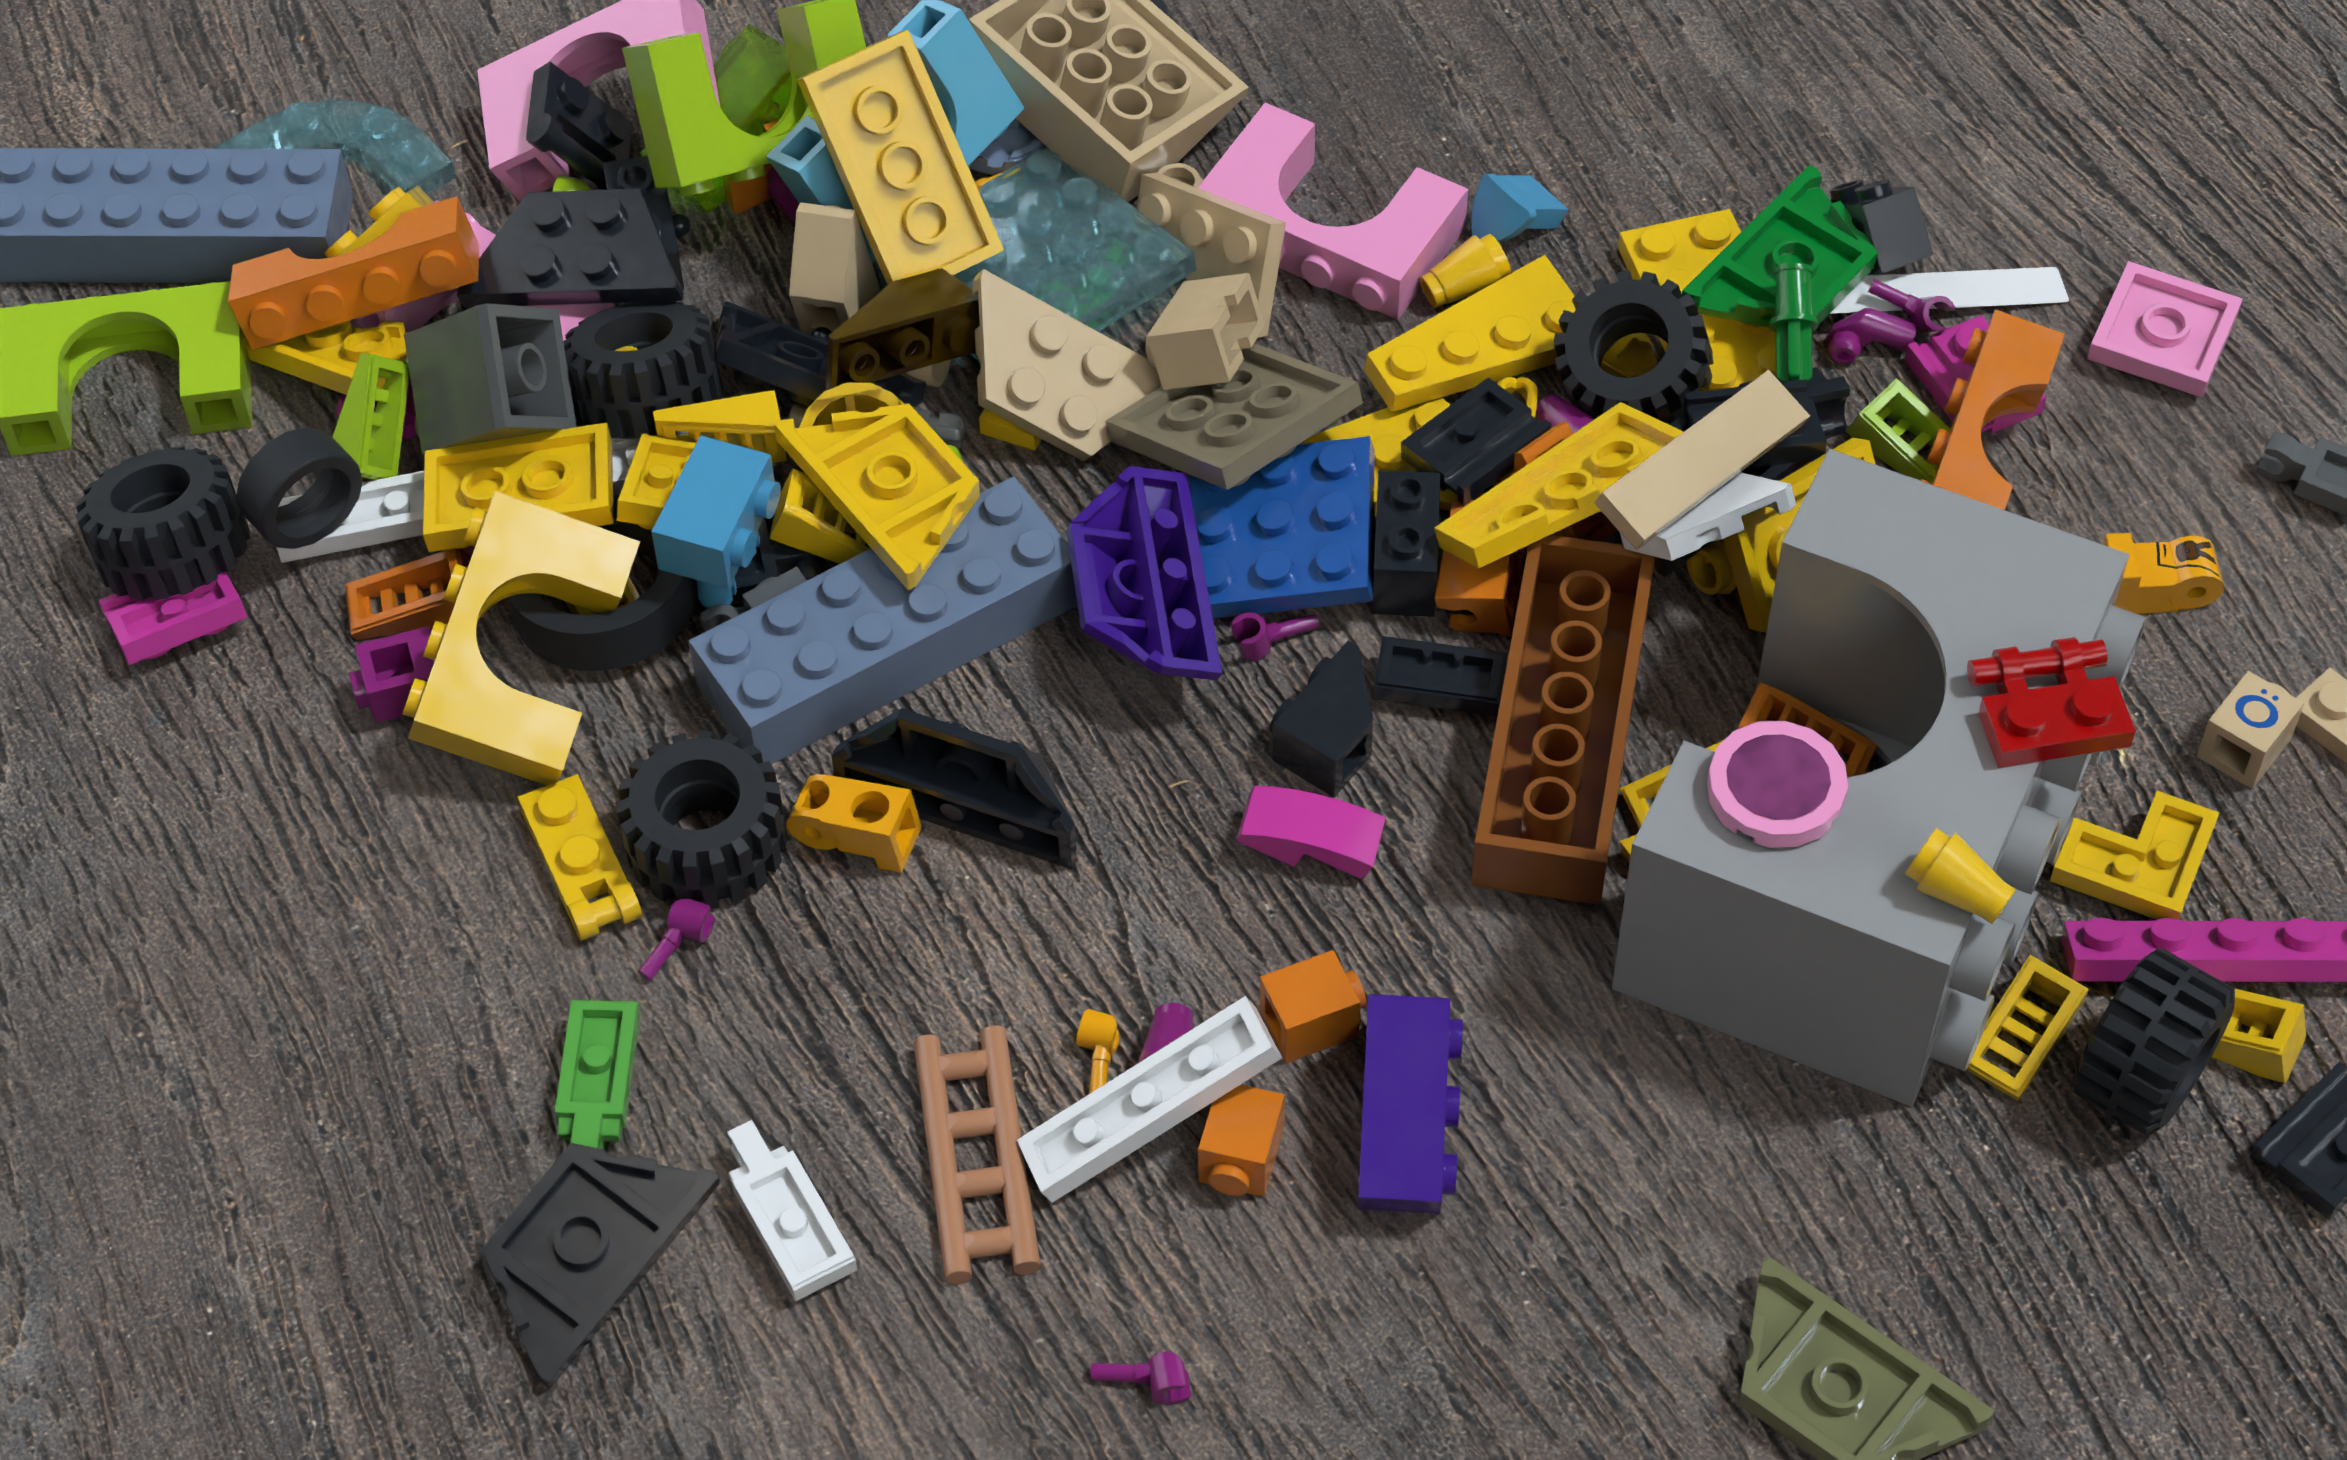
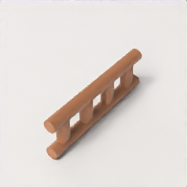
(1006, 1178)

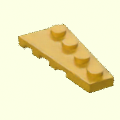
(1485, 336)
(1554, 487)

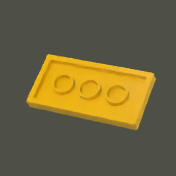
(900, 160)
(1679, 253)

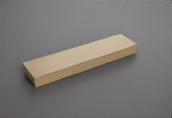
(1701, 459)

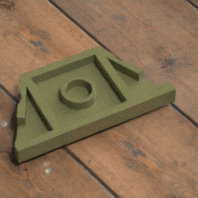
(1844, 1384)

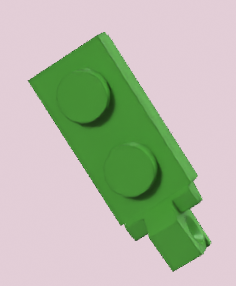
(597, 1071)

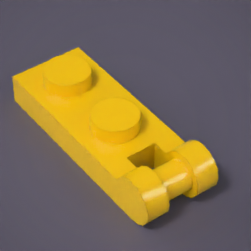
(579, 856)

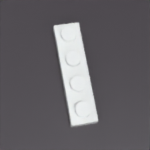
(1149, 1099)

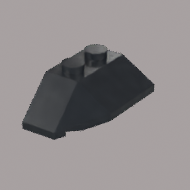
(965, 782)

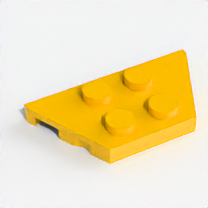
(888, 482)

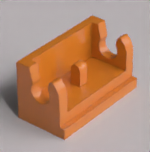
(1485, 591)

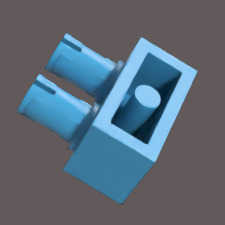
(715, 517)

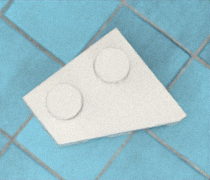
(1718, 516)

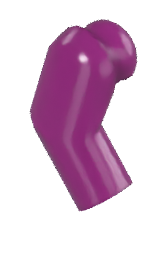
(1864, 327)

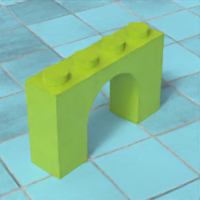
(679, 114)
(55, 343)

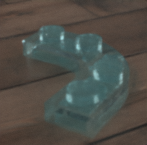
(362, 132)

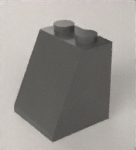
(489, 376)

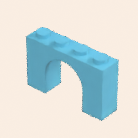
(965, 80)

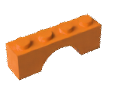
(414, 259)
(2007, 377)

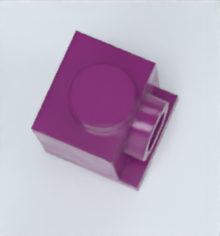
(389, 672)

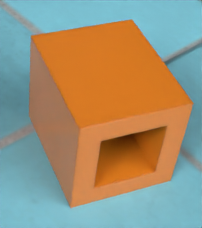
(1311, 1005)
(1241, 1141)

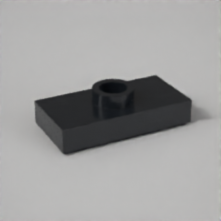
(1440, 676)

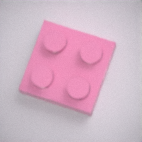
(2164, 329)

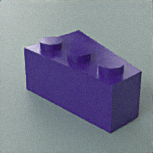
(1408, 1104)

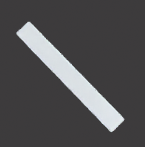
(1964, 288)

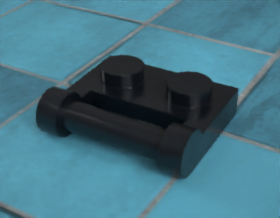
(575, 124)

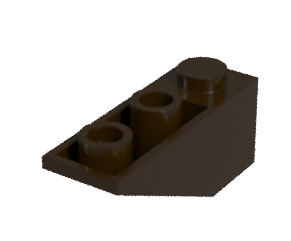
(904, 329)

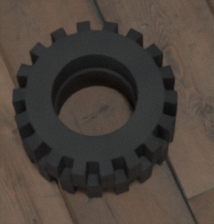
(1625, 310)
(667, 371)
(162, 523)
(696, 778)
(2154, 1041)

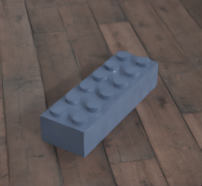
(164, 211)
(866, 640)

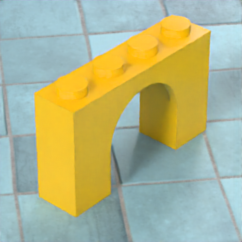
(463, 702)

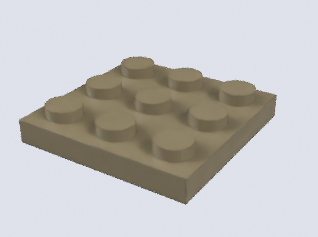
(1236, 425)

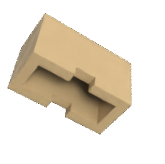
(1204, 331)

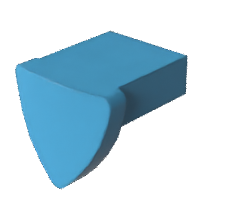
(1511, 204)

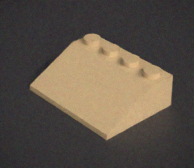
(1108, 83)

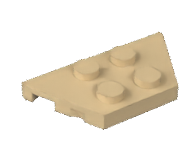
(1052, 369)

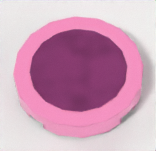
(1777, 783)

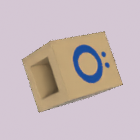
(2250, 729)

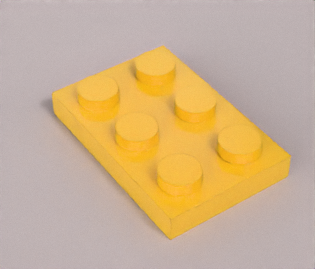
(551, 469)

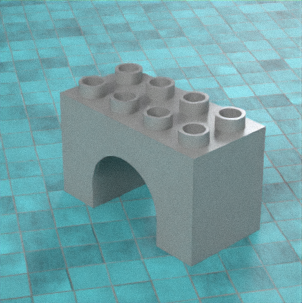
(1828, 940)

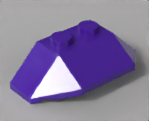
(1145, 575)

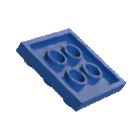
(1290, 531)

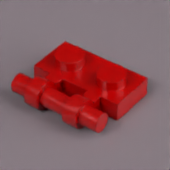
(2052, 720)

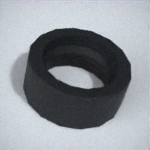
(279, 467)

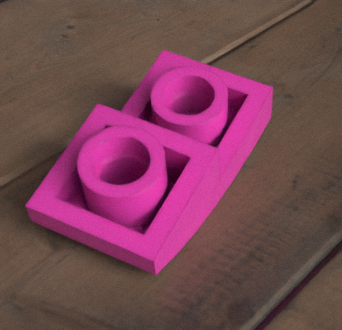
(1298, 823)

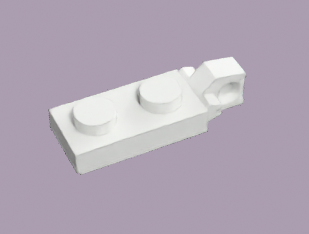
(787, 1214)

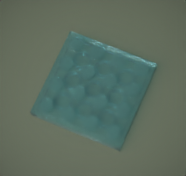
(1075, 242)

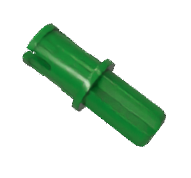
(1793, 322)

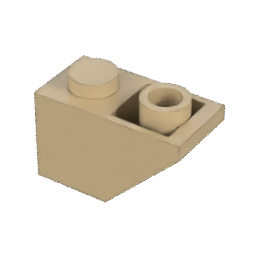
(829, 267)

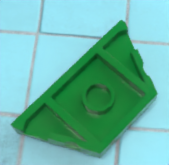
(1795, 228)

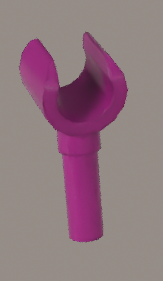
(1915, 306)
(1254, 625)
(685, 920)
(1163, 1371)

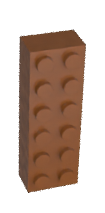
(1563, 720)

